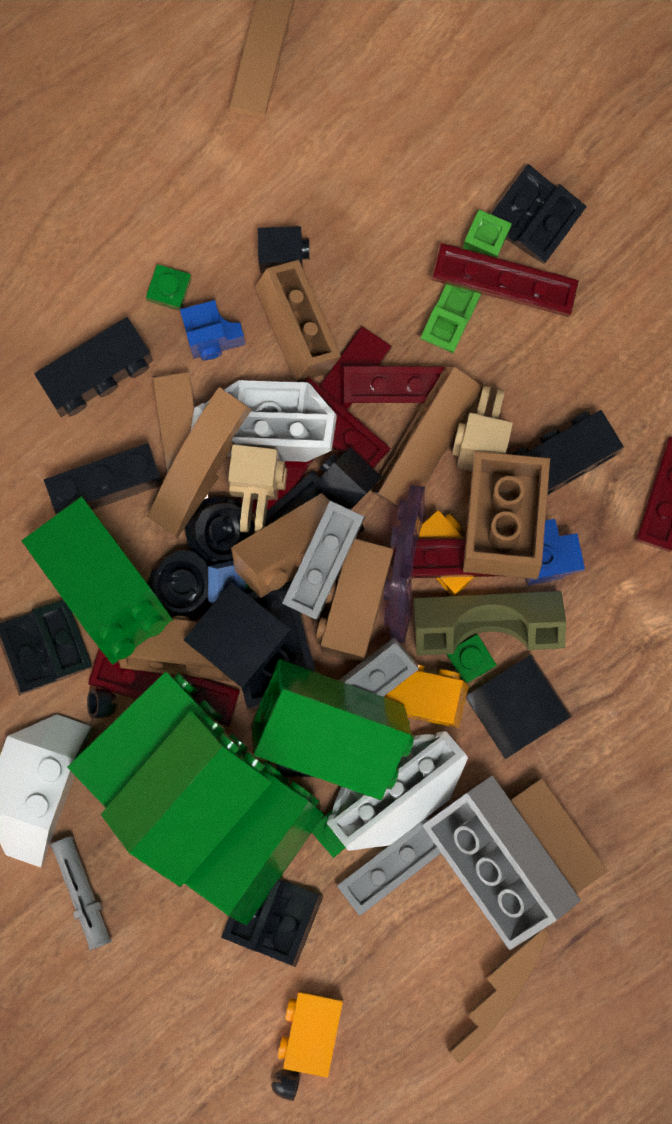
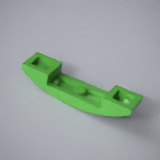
(456, 304)

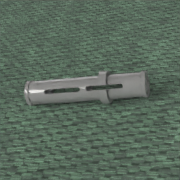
(81, 893)

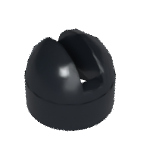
(100, 703)
(289, 1084)

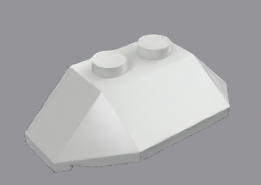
(282, 418)
(37, 784)
(422, 786)

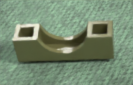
(530, 617)

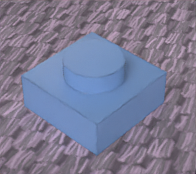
(220, 577)

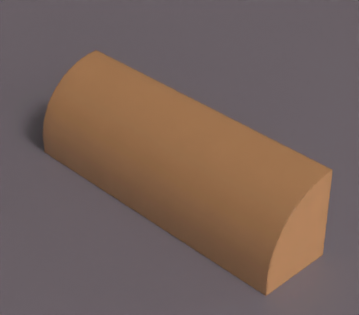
(428, 435)

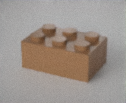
(506, 515)
(355, 602)

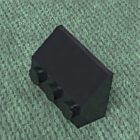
(295, 649)

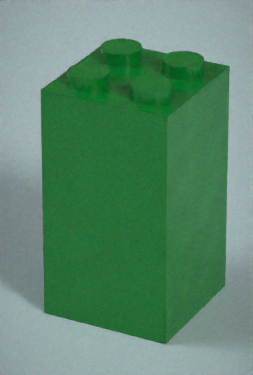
(97, 581)
(331, 730)
(136, 735)
(186, 797)
(257, 849)

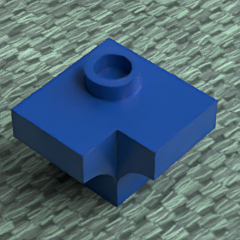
(209, 332)
(560, 555)

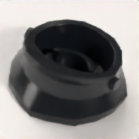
(216, 529)
(181, 584)

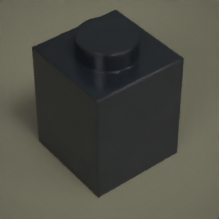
(281, 246)
(347, 478)

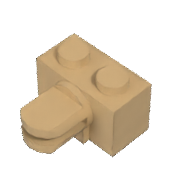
(482, 432)
(255, 475)

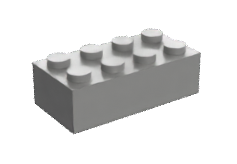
(501, 863)

